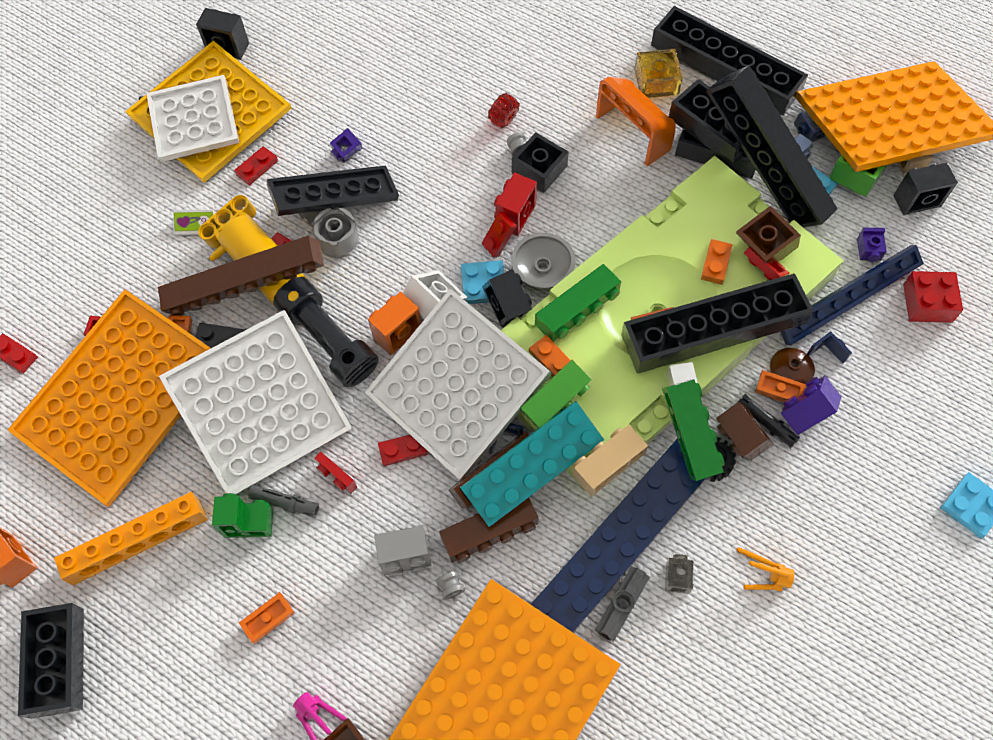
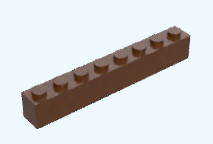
(241, 276)

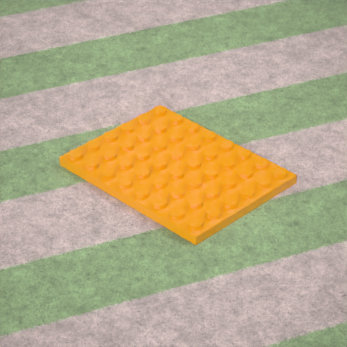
(896, 115)
(106, 399)
(509, 678)

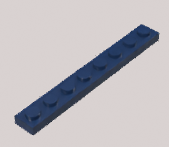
(856, 292)

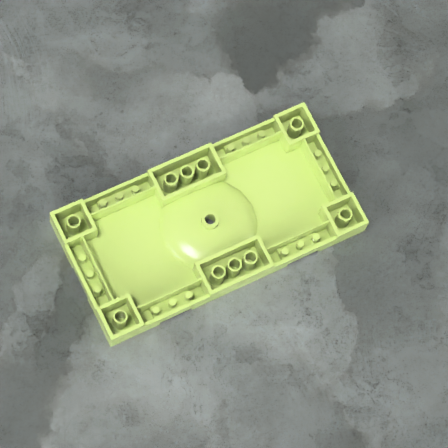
(660, 269)

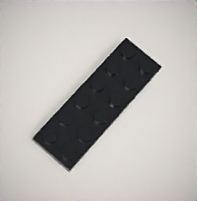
(331, 190)

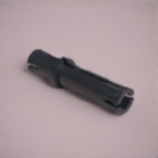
(770, 422)

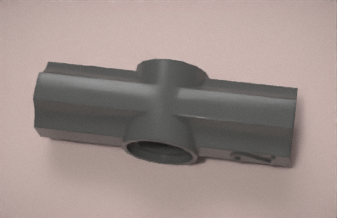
(614, 616)

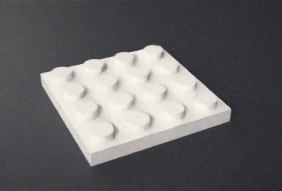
(192, 118)

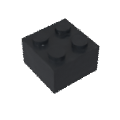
(225, 30)
(540, 161)
(925, 188)
(507, 296)

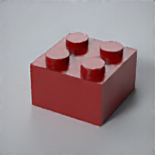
(517, 200)
(932, 296)

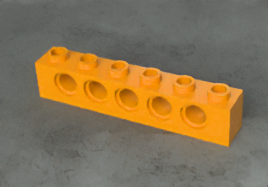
(130, 539)

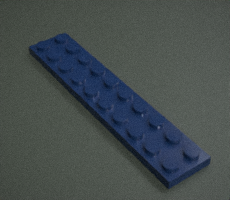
(618, 541)

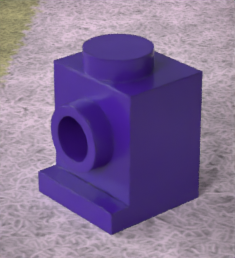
(347, 139)
(871, 244)

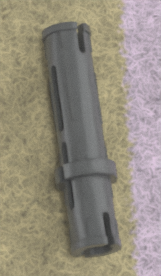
(278, 499)

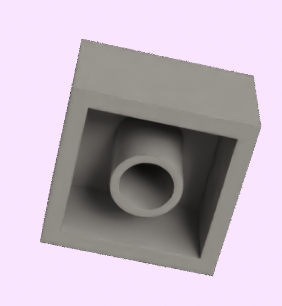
(402, 551)

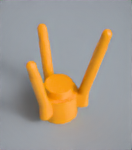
(779, 573)

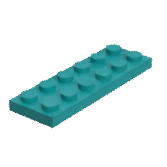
(532, 463)

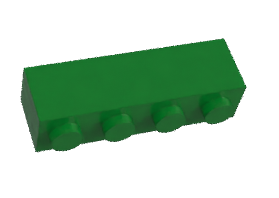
(577, 303)
(693, 430)

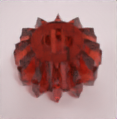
(503, 110)

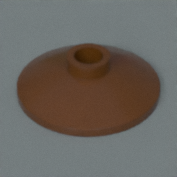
(781, 365)

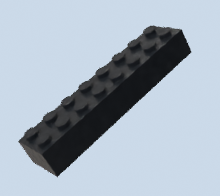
(720, 54)
(771, 148)
(716, 323)

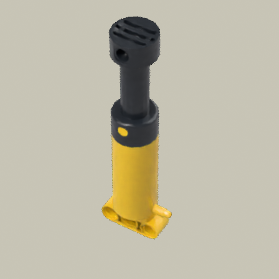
(300, 299)

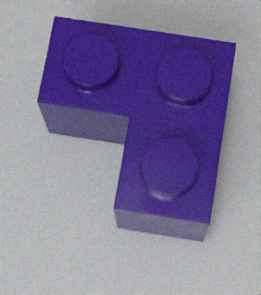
(813, 406)

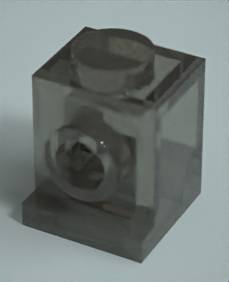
(675, 582)

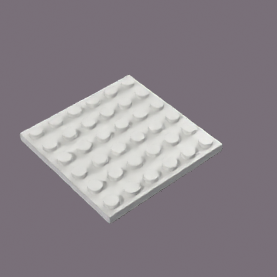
(457, 384)
(255, 403)

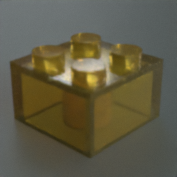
(658, 73)

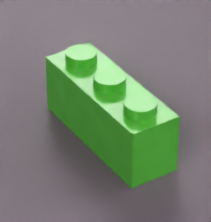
(556, 394)

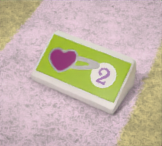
(189, 221)

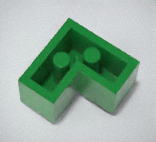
(240, 519)

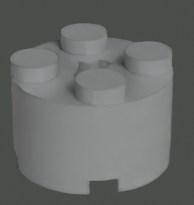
(336, 232)

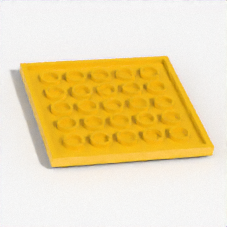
(252, 101)

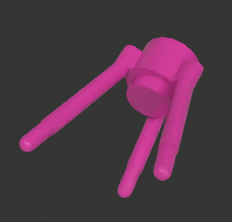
(308, 708)

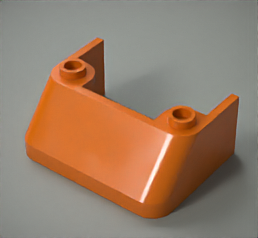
(640, 111)

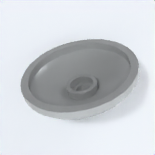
(543, 251)

